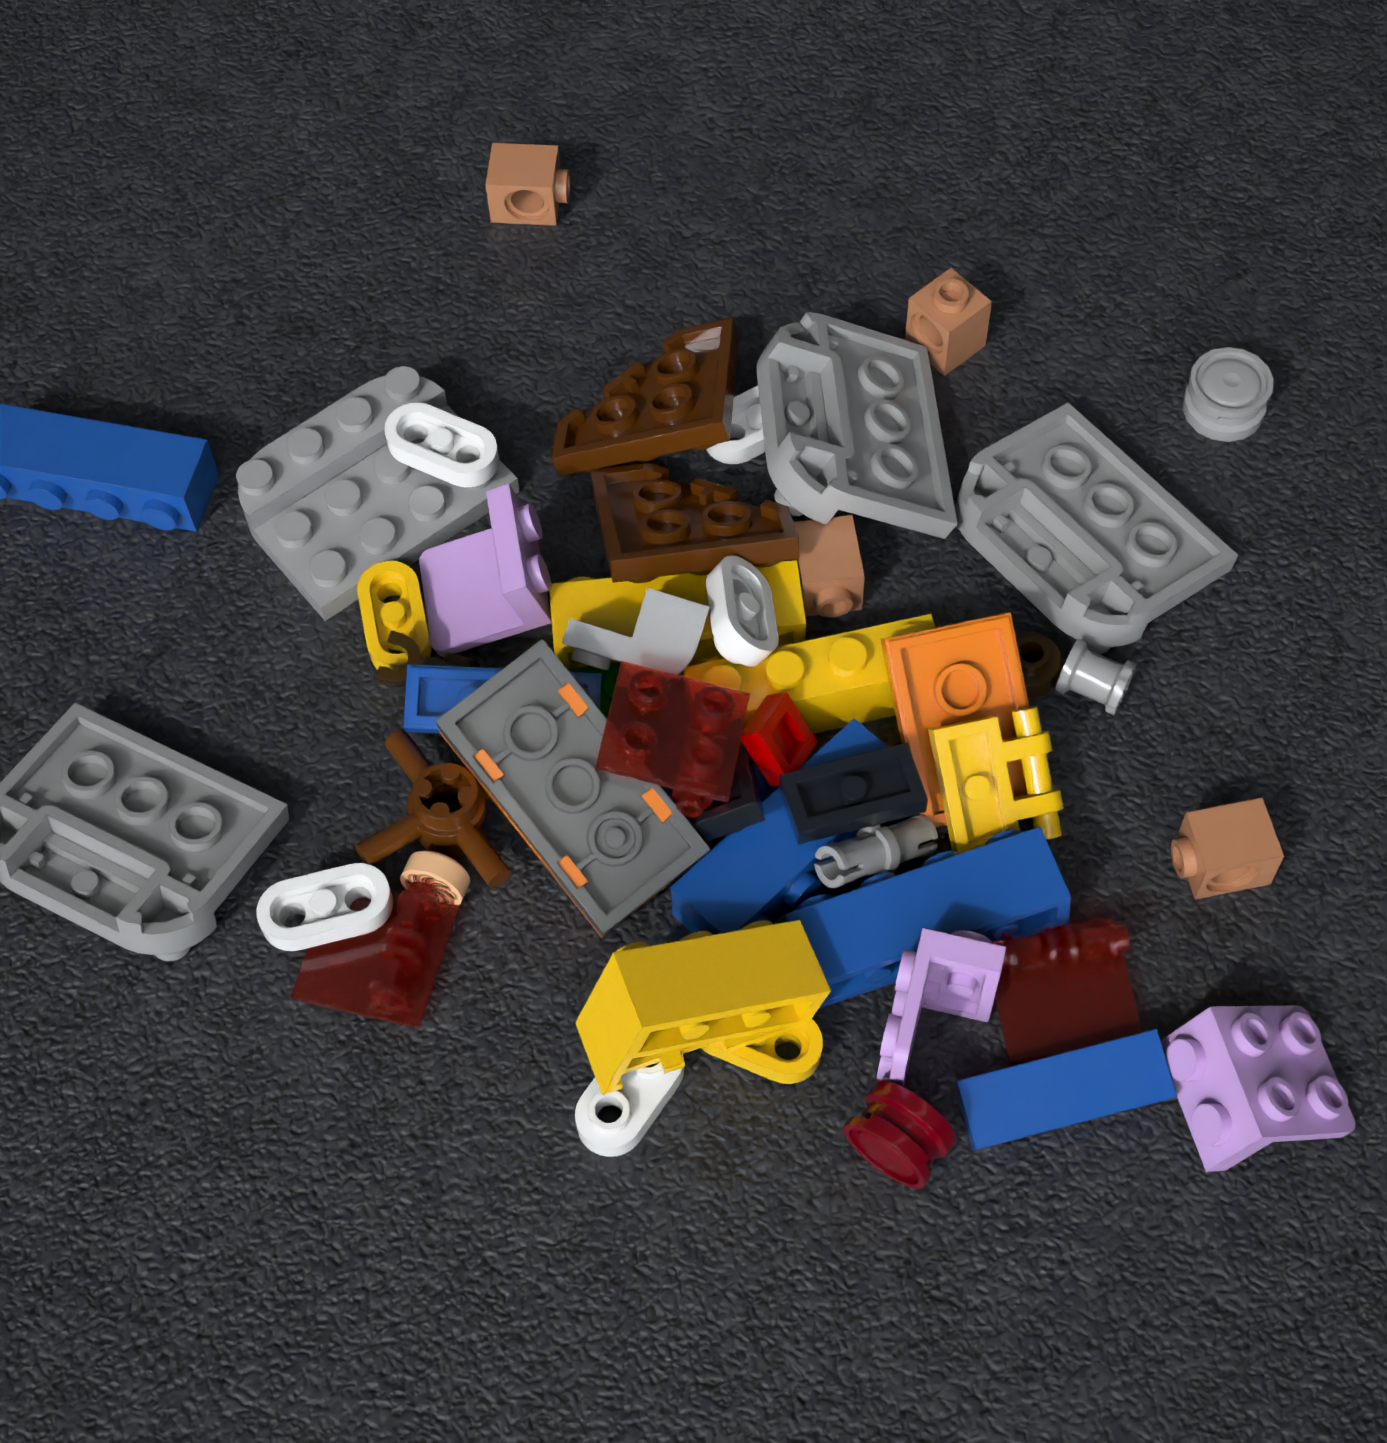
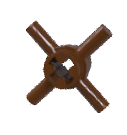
(429, 816)

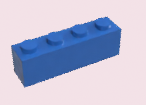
(105, 468)
(762, 867)
(988, 890)

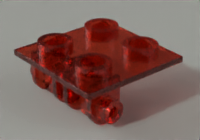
(674, 735)
(386, 970)
(1065, 990)

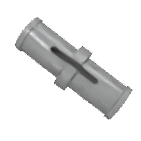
(875, 850)

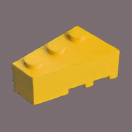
(696, 993)

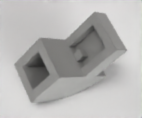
(662, 638)

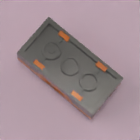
(535, 752)

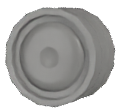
(1227, 394)

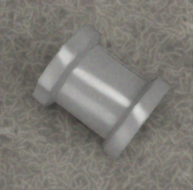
(1095, 676)

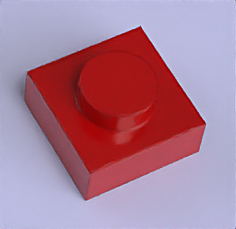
(778, 737)

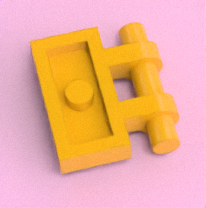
(977, 783)

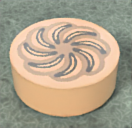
(440, 872)

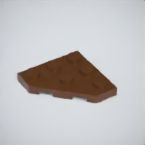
(657, 409)
(674, 528)

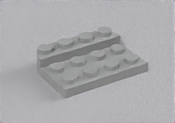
(853, 426)
(338, 501)
(1085, 530)
(128, 834)

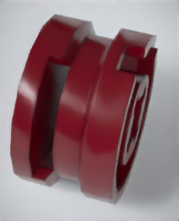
(900, 1134)

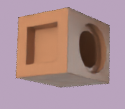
(526, 184)
(948, 320)
(830, 567)
(1227, 848)

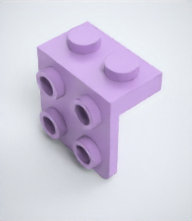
(488, 580)
(947, 975)
(1254, 1081)

